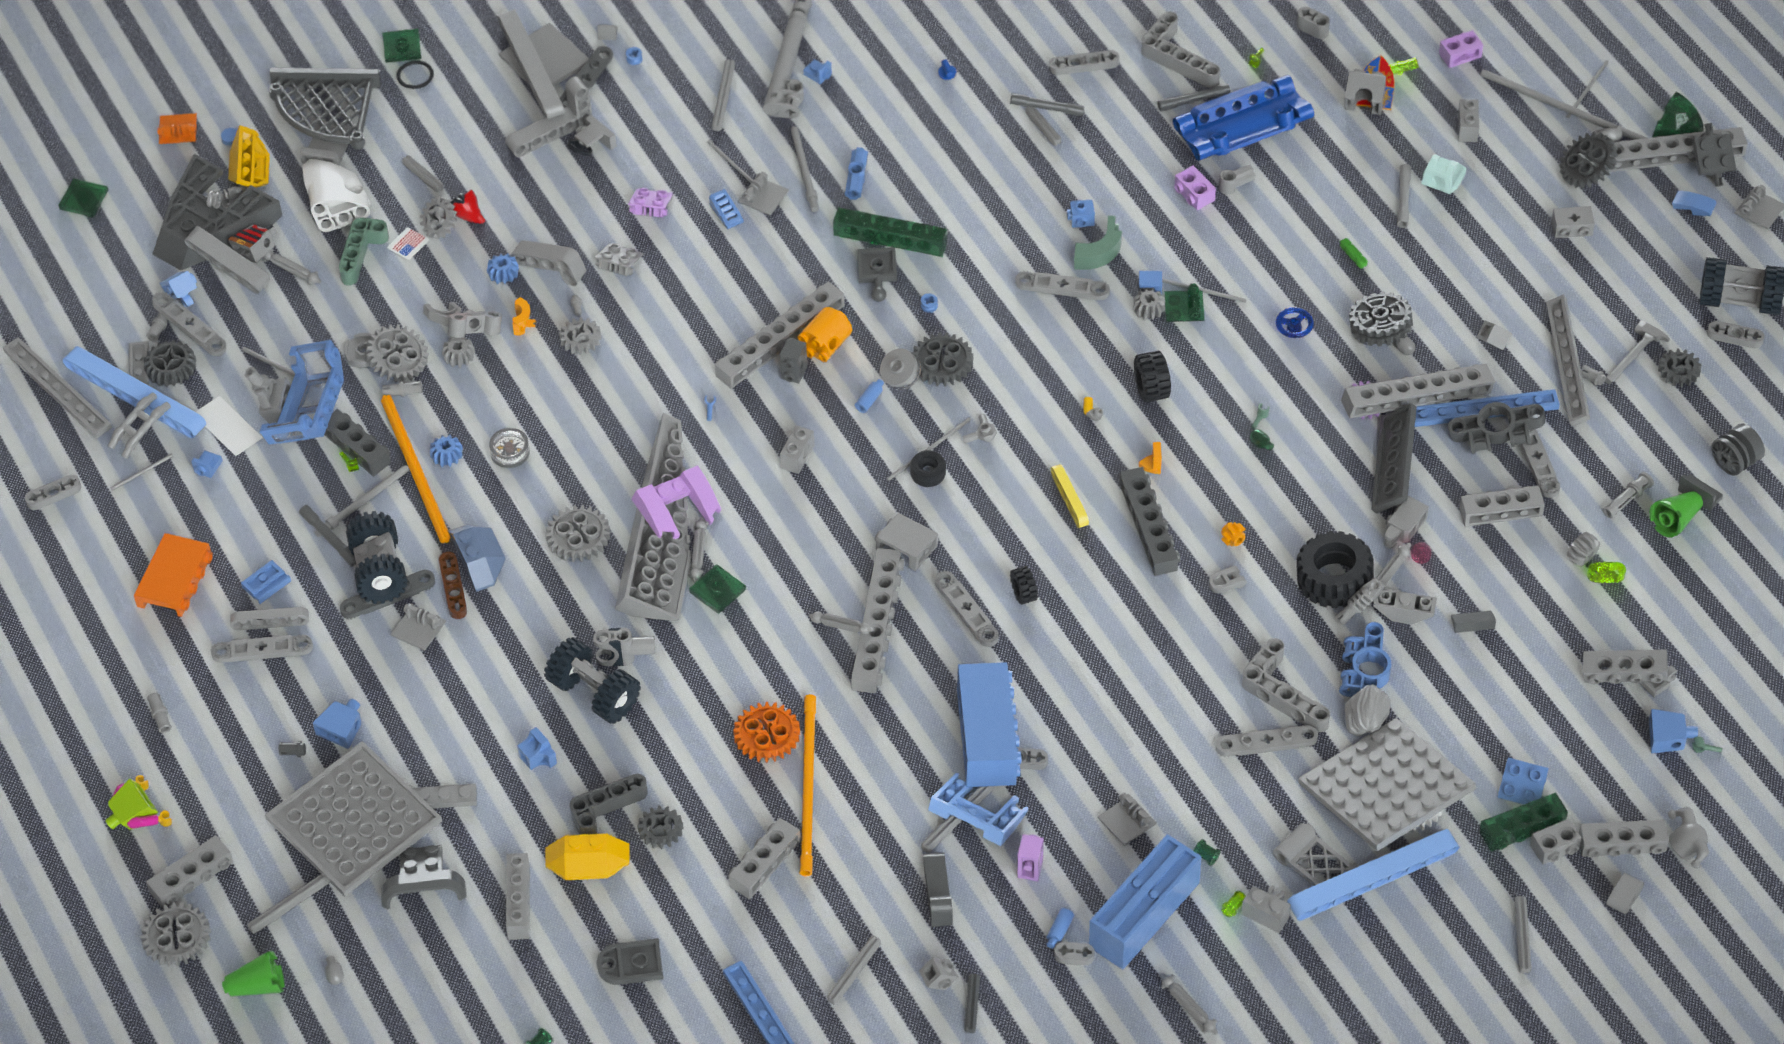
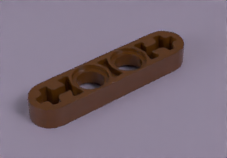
(450, 585)

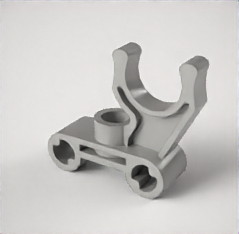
(459, 323)

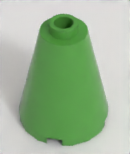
(1675, 513)
(256, 977)

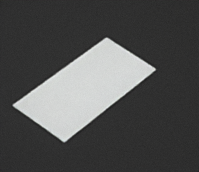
(228, 426)

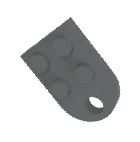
(632, 962)

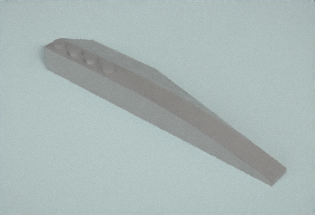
(654, 566)

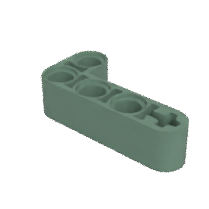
(360, 235)

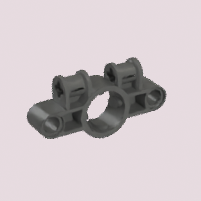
(1517, 432)

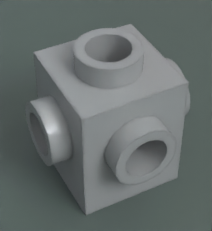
(938, 973)

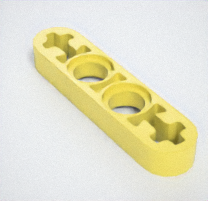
(1069, 496)

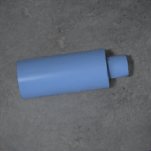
(869, 396)
(1059, 927)

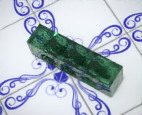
(1511, 820)

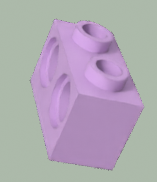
(1461, 49)
(1194, 188)

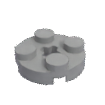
(352, 349)

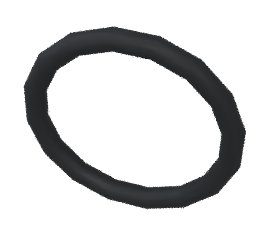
(415, 86)

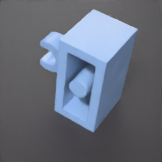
(179, 286)

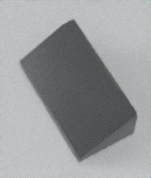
(1473, 621)

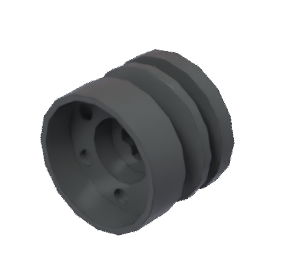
(1738, 449)

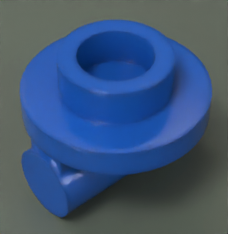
(946, 71)

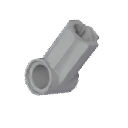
(1231, 179)

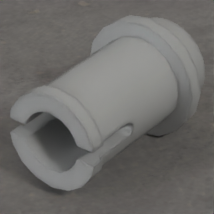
(1593, 375)

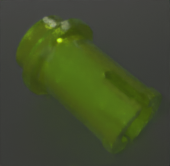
(1230, 908)

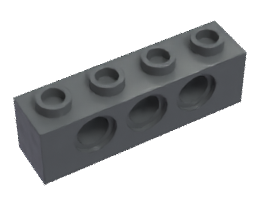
(357, 443)

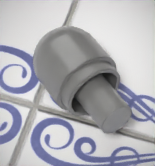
(1406, 346)
(333, 971)

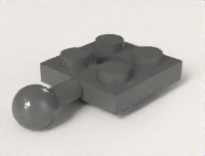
(885, 273)

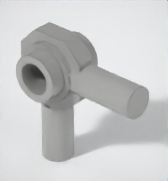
(985, 431)

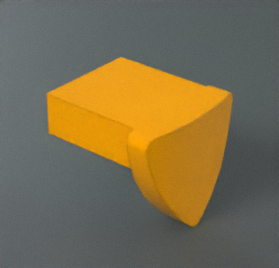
(1153, 462)

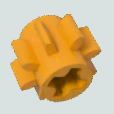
(1233, 534)

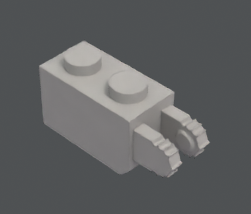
(1405, 522)

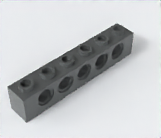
(1149, 521)

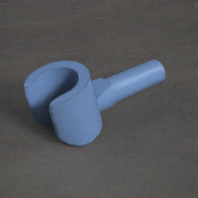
(709, 408)

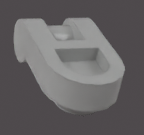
(1220, 581)

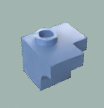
(536, 750)

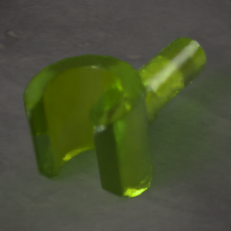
(1254, 59)
(352, 465)

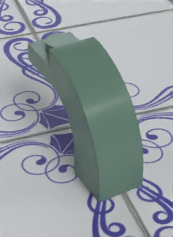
(1099, 253)

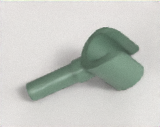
(1261, 413)
(1699, 746)

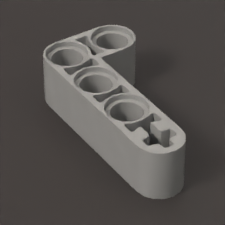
(551, 257)

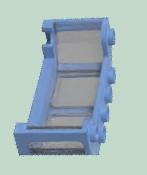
(311, 394)

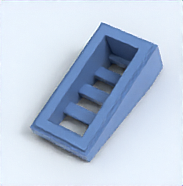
(720, 199)

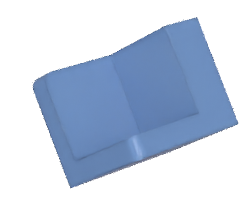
(1151, 279)

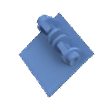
(1522, 781)

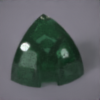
(1678, 118)

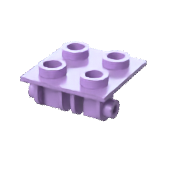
(653, 199)

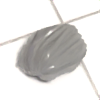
(1367, 710)

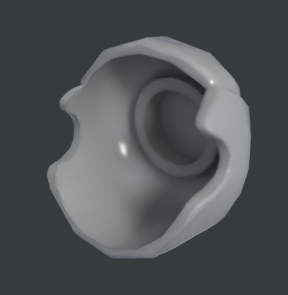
(1614, 133)

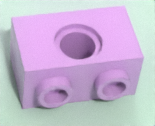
(1030, 857)

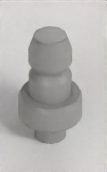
(576, 303)

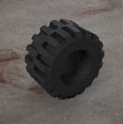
(1152, 376)

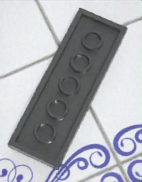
(1394, 458)

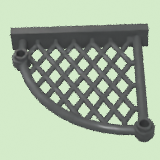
(325, 78)

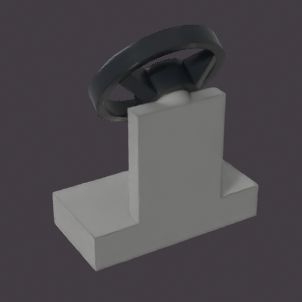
(594, 131)

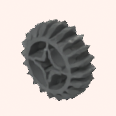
(170, 363)

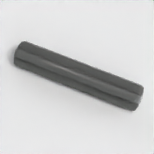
(972, 1003)

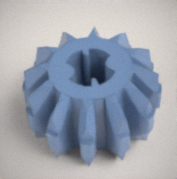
(502, 268)
(446, 451)

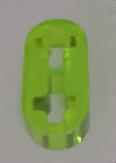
(1606, 572)

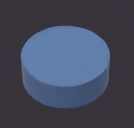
(228, 136)

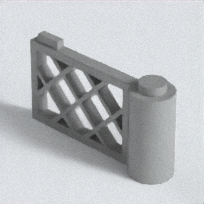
(1300, 843)

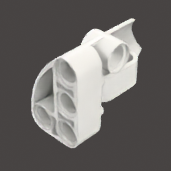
(337, 192)

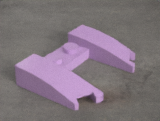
(690, 483)

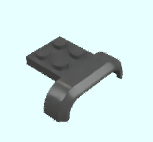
(422, 871)

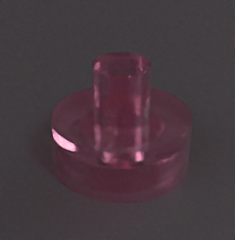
(1421, 552)

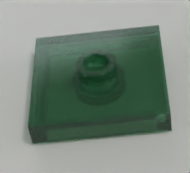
(401, 45)
(83, 197)
(717, 589)

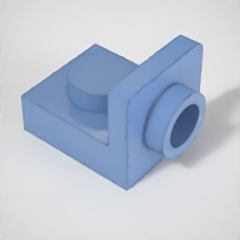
(817, 71)
(206, 464)

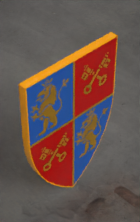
(1380, 65)

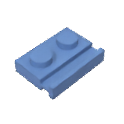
(266, 581)

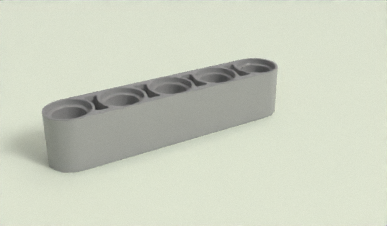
(227, 259)

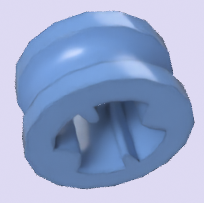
(638, 55)
(930, 307)

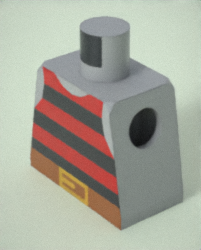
(253, 242)

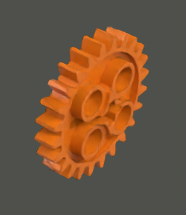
(781, 723)

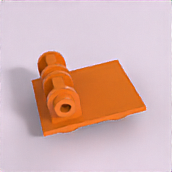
(177, 128)

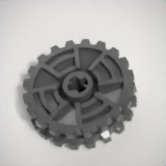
(1381, 319)

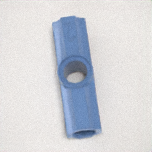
(856, 173)

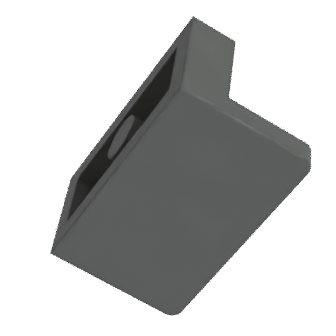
(1709, 495)

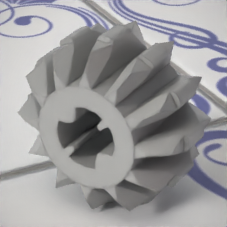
(1149, 304)
(458, 351)
(1583, 549)

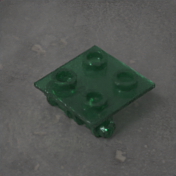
(1184, 305)

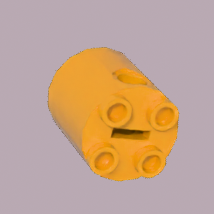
(825, 333)

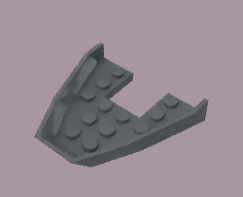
(190, 209)

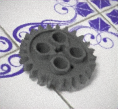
(1596, 149)
(956, 362)

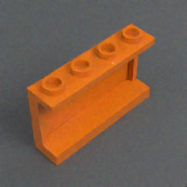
(174, 573)

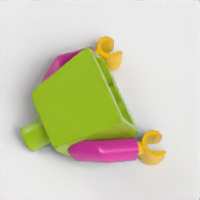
(133, 806)

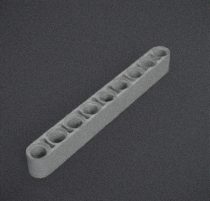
(531, 64)

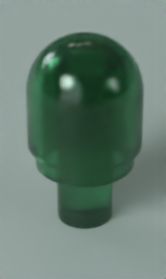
(1261, 439)

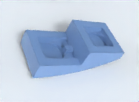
(1697, 203)

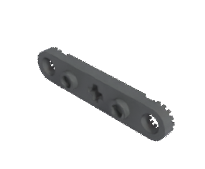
(592, 69)
(413, 588)

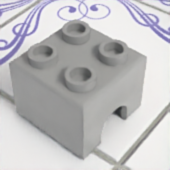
(1365, 87)

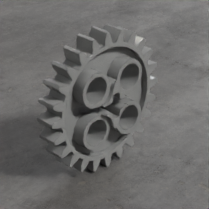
(397, 353)
(564, 536)
(195, 932)

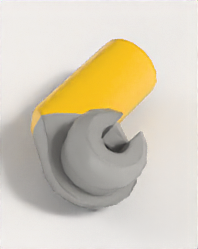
(1093, 413)

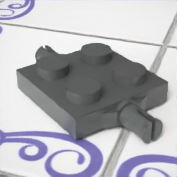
(1714, 154)

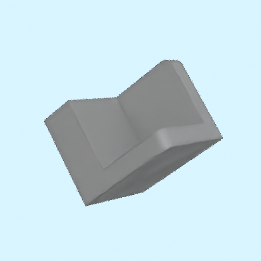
(1494, 335)

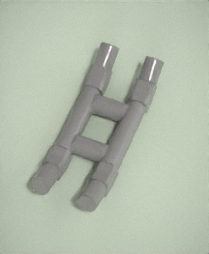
(135, 434)

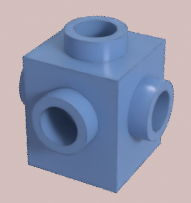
(1081, 213)

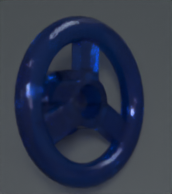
(1294, 326)

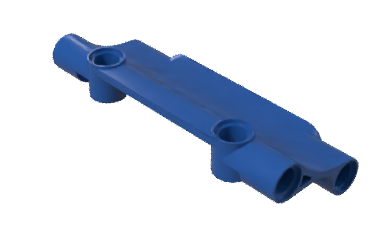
(1244, 121)

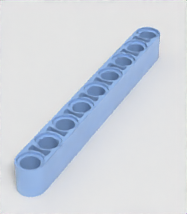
(132, 390)
(1373, 874)

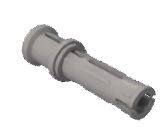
(1634, 490)

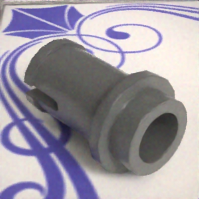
(292, 748)

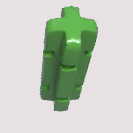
(1353, 253)

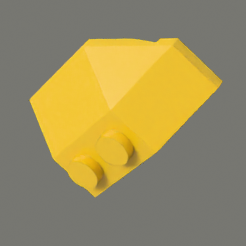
(248, 159)
(587, 856)

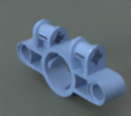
(1364, 650)

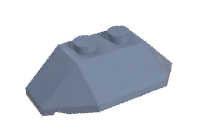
(479, 554)

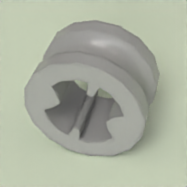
(214, 199)

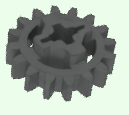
(1679, 367)
(660, 827)

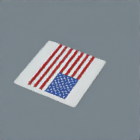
(408, 243)

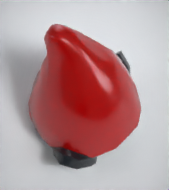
(468, 207)

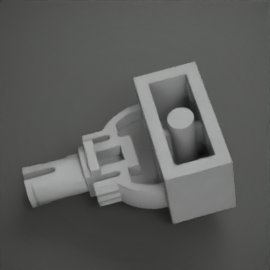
(270, 393)

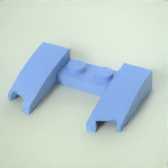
(997, 827)

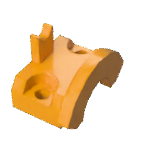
(522, 319)

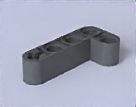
(631, 789)
(938, 890)

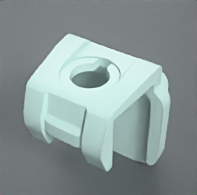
(1443, 174)

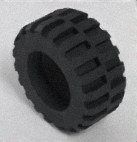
(1333, 549)

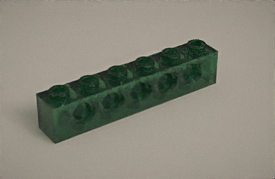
(890, 232)

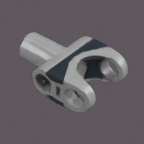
(622, 646)

